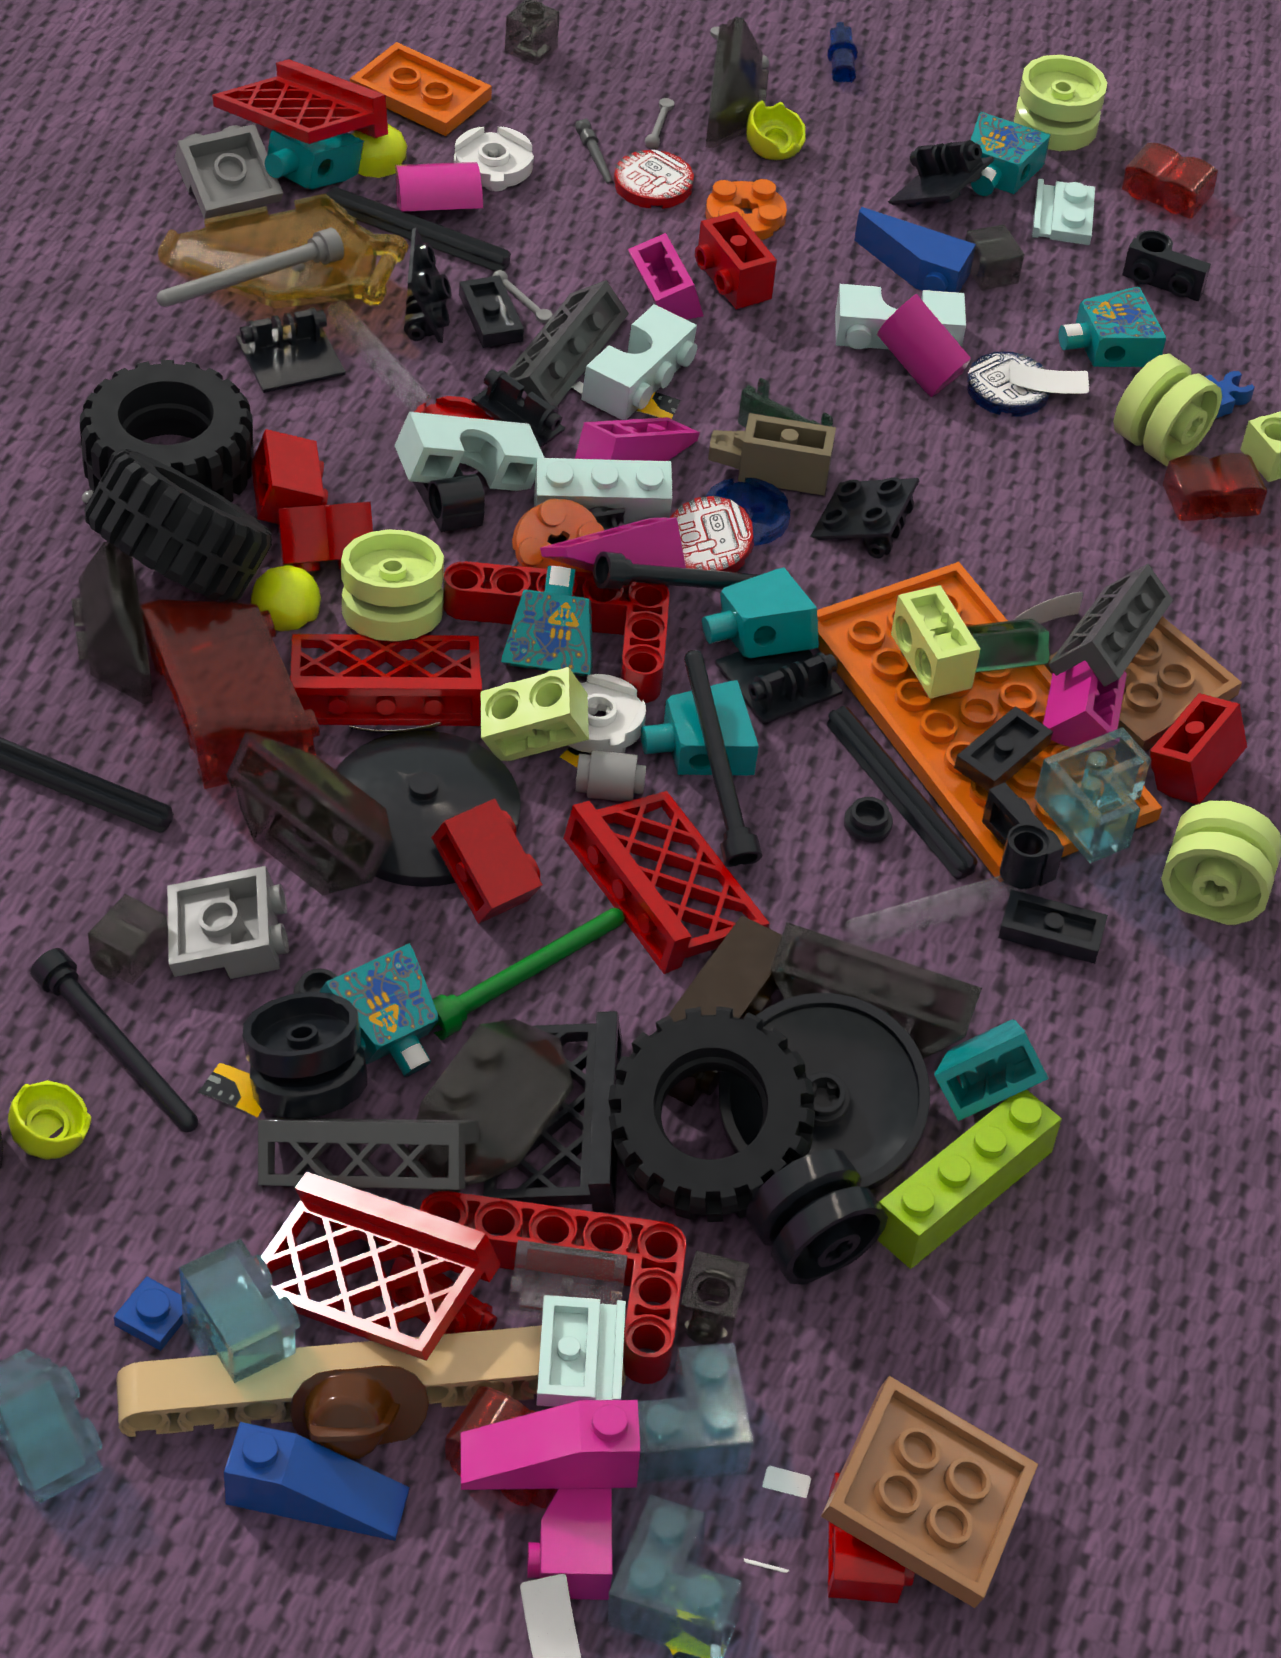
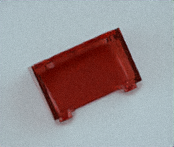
(225, 679)

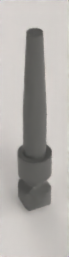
(590, 140)

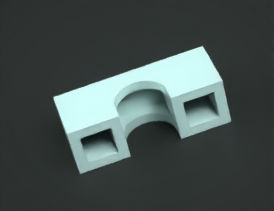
(863, 312)
(656, 350)
(500, 450)
(635, 485)

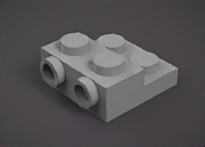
(227, 170)
(227, 924)

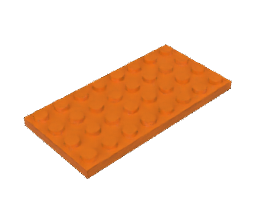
(937, 729)

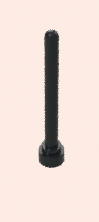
(614, 571)
(738, 842)
(57, 973)

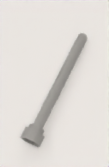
(323, 247)

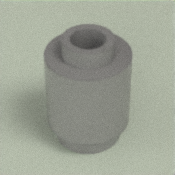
(610, 776)

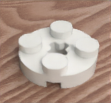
(510, 147)
(623, 714)

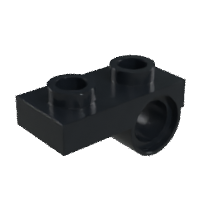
(1155, 264)
(454, 501)
(1030, 849)

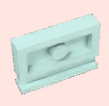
(1064, 212)
(580, 1350)

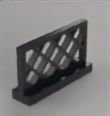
(596, 1144)

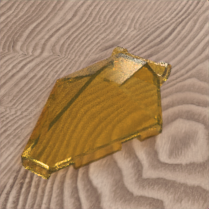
(255, 234)

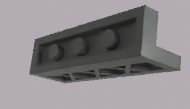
(569, 342)
(1115, 626)
(371, 1132)

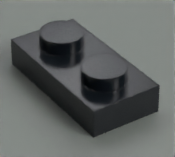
(491, 311)
(1003, 749)
(1053, 926)

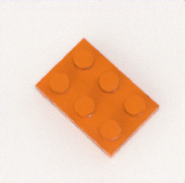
(424, 88)

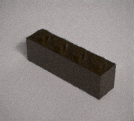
(732, 978)

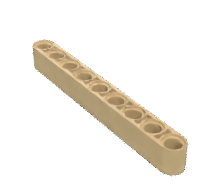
(199, 1390)

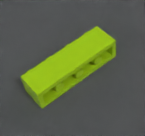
(967, 1176)

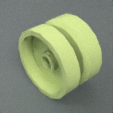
(1062, 99)
(1167, 408)
(392, 585)
(1222, 862)

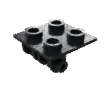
(942, 172)
(426, 293)
(290, 352)
(868, 511)
(782, 682)

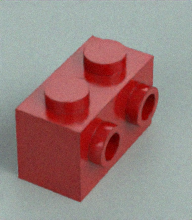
(736, 260)
(286, 474)
(1198, 748)
(487, 860)

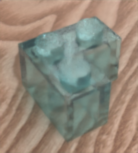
(1094, 791)
(236, 1311)
(43, 1428)
(703, 1428)
(664, 1593)

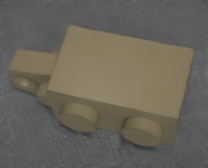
(778, 452)

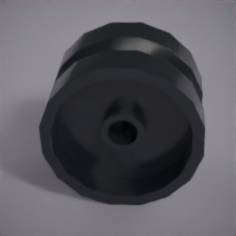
(305, 1055)
(816, 1216)

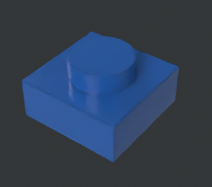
(151, 1313)

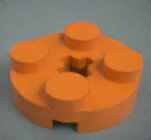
(760, 196)
(547, 520)

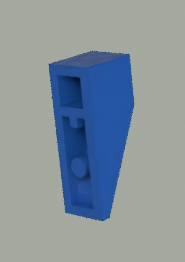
(916, 253)
(310, 1483)

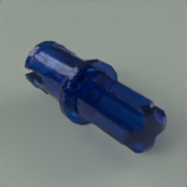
(842, 53)

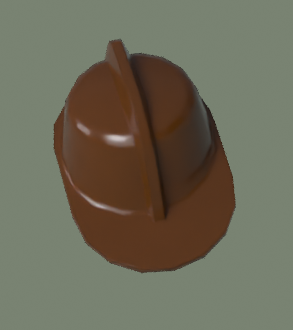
(359, 1408)

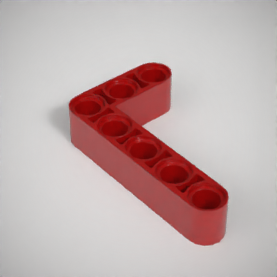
(637, 611)
(637, 1238)

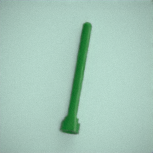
(453, 1009)

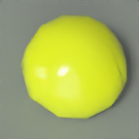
(775, 131)
(381, 153)
(288, 595)
(40, 1112)

